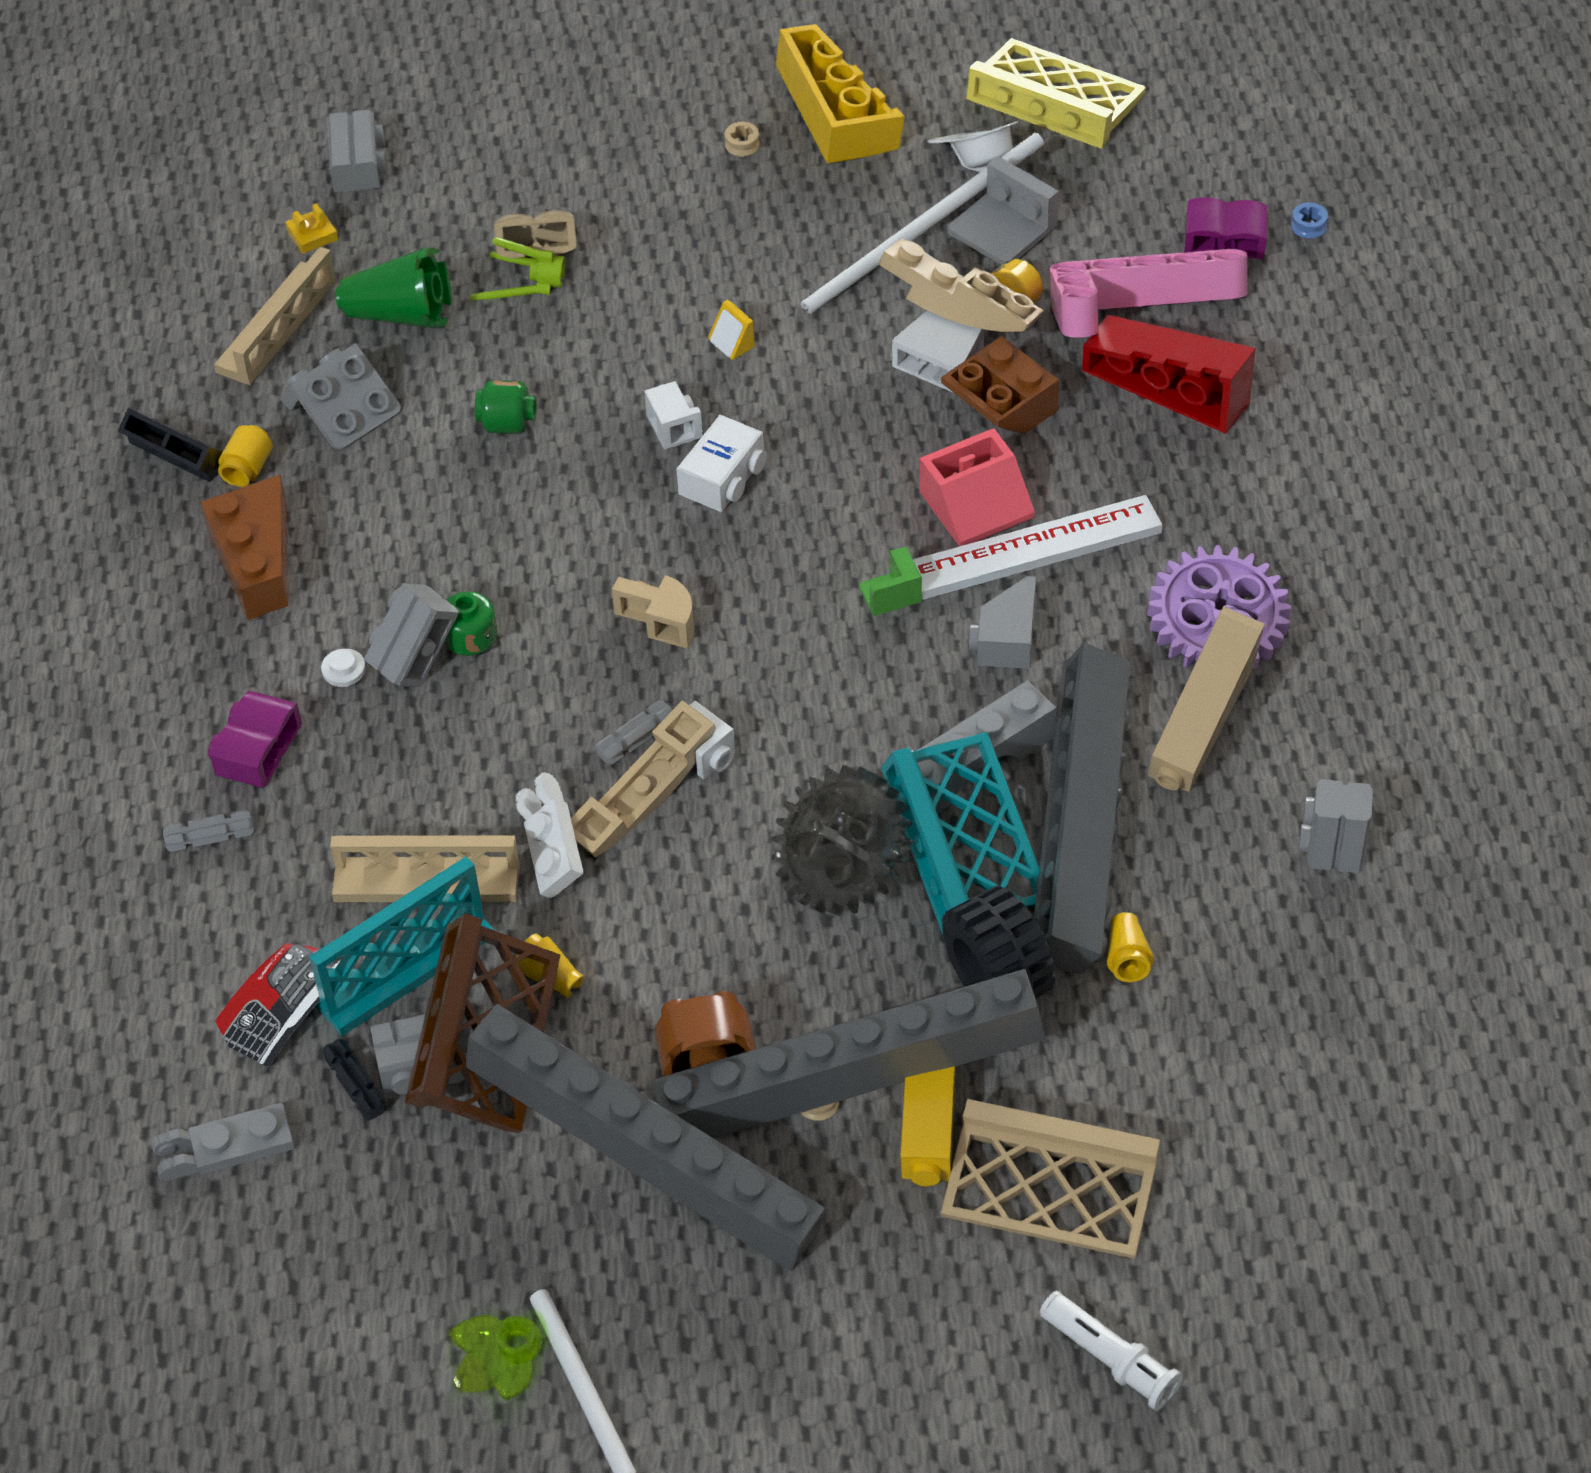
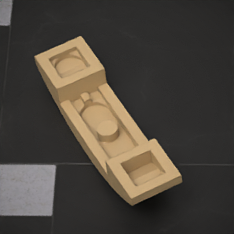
(646, 783)

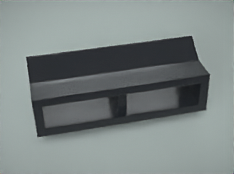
(174, 442)

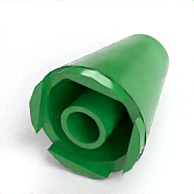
(399, 291)

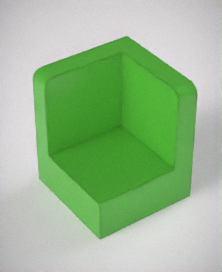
(895, 589)

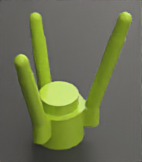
(544, 268)

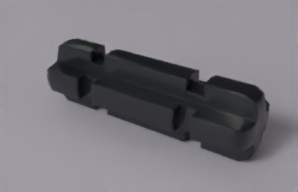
(355, 1079)

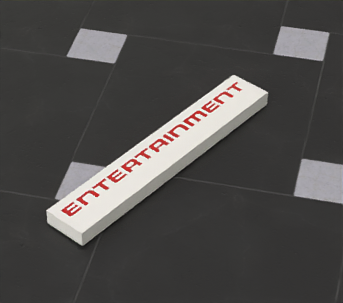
(1037, 546)

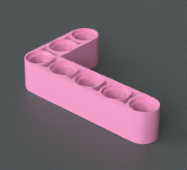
(1135, 281)

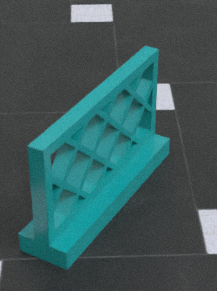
(930, 847)
(391, 969)

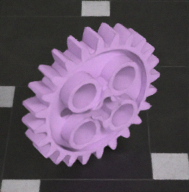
(1227, 580)

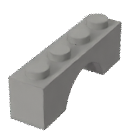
(1015, 724)

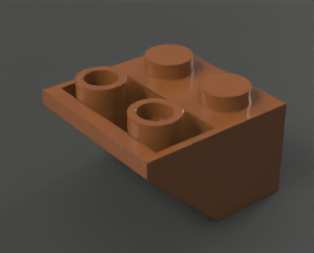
(1005, 386)

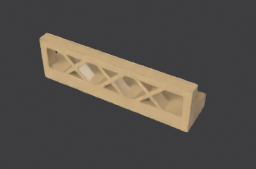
(278, 319)
(389, 877)

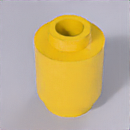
(244, 455)

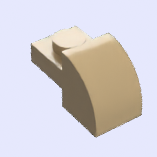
(664, 609)

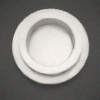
(343, 667)

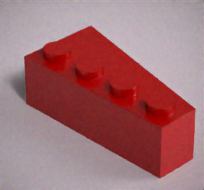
(1174, 369)

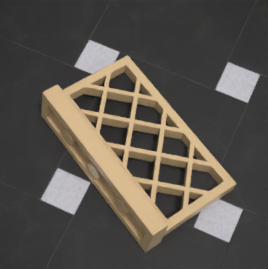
(1058, 1139)

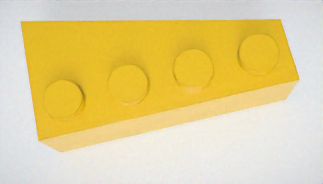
(834, 99)

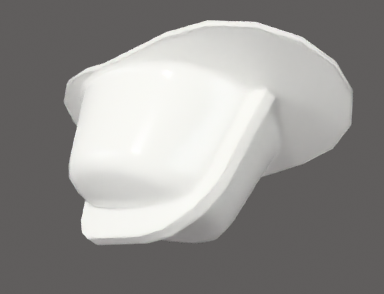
(980, 147)

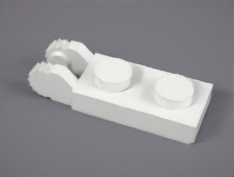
(549, 835)

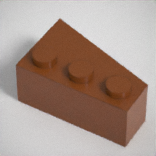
(252, 543)

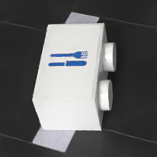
(721, 463)

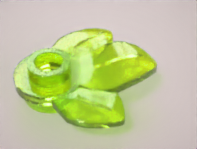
(489, 1357)

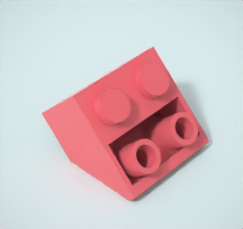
(975, 487)

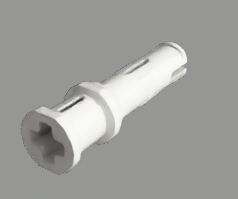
(1128, 1361)

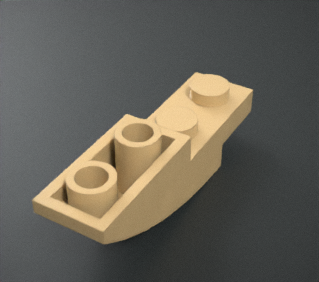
(970, 300)

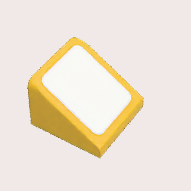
(732, 331)

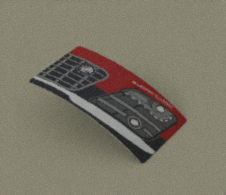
(271, 1004)

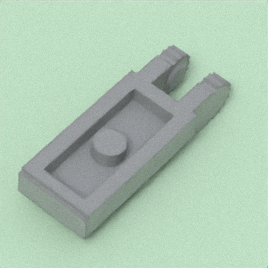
(224, 1142)

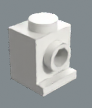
(672, 415)

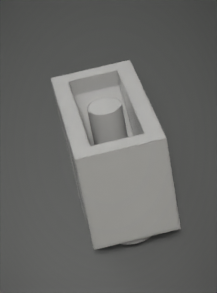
(1006, 627)

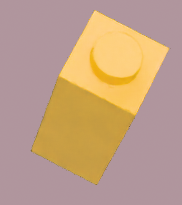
(928, 1127)

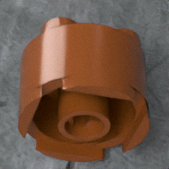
(702, 1031)

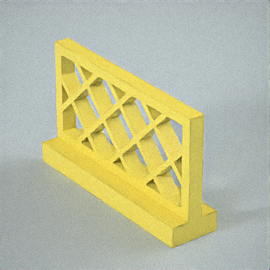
(1054, 108)

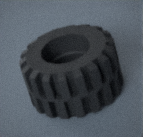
(997, 937)

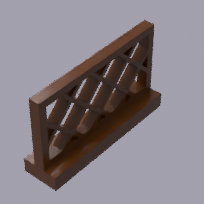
(450, 1003)

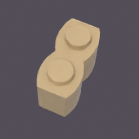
(545, 232)

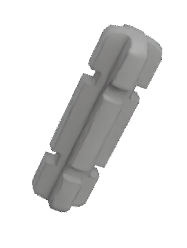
(632, 733)
(208, 830)

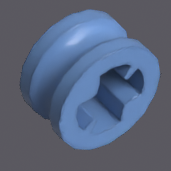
(1309, 210)

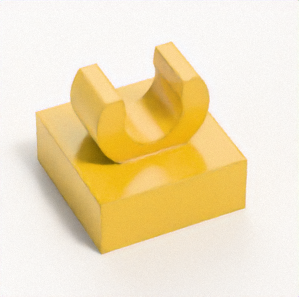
(311, 229)

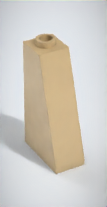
(1206, 700)

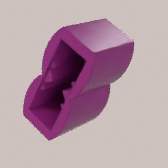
(1224, 225)
(254, 738)

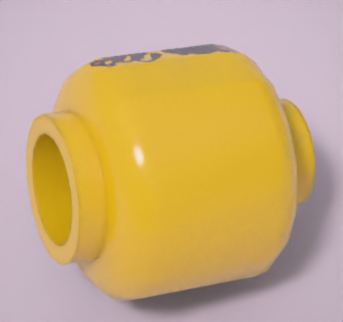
(1020, 278)

